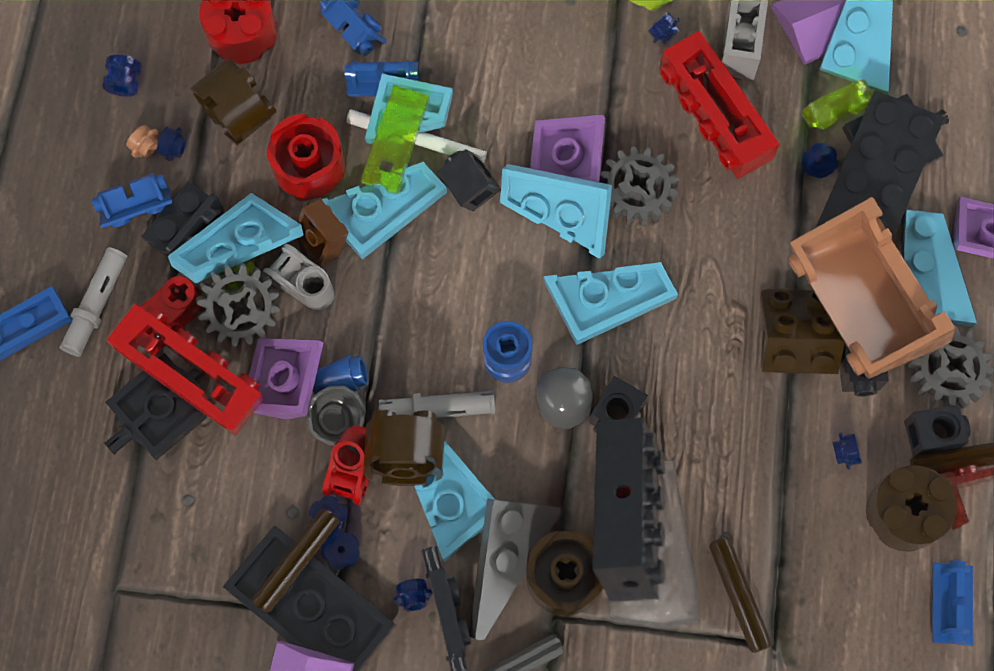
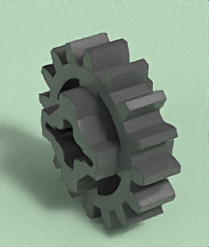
(641, 171)
(231, 319)
(963, 380)

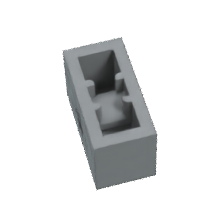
(743, 37)

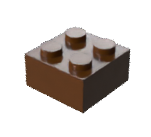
(322, 233)

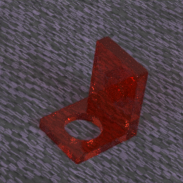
(963, 478)

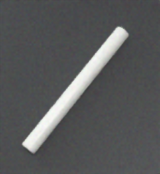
(423, 139)

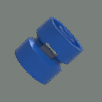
(507, 351)

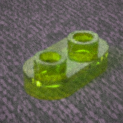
(828, 108)

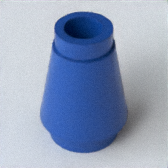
(345, 372)

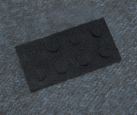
(884, 159)
(316, 609)

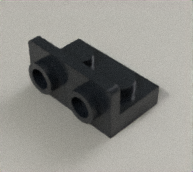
(182, 219)

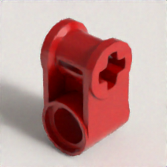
(168, 304)
(346, 468)

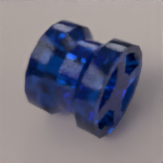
(121, 75)

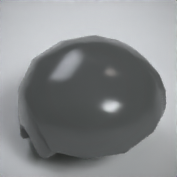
(564, 397)
(333, 412)

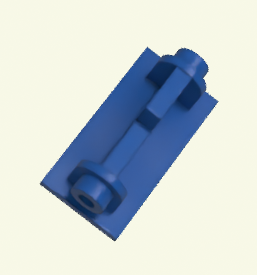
(362, 28)
(365, 77)
(119, 208)
(952, 603)

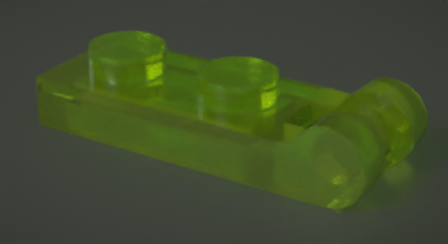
(396, 138)

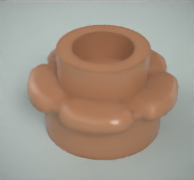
(143, 142)

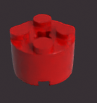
(238, 28)
(322, 167)

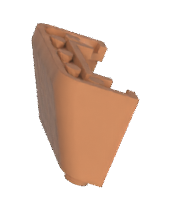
(869, 291)

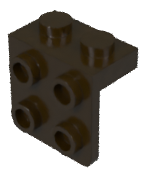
(798, 334)

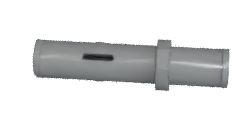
(87, 315)
(443, 405)

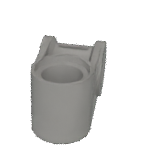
(295, 275)

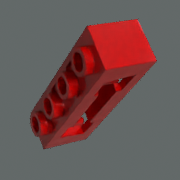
(684, 69)
(135, 331)

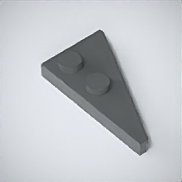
(506, 542)

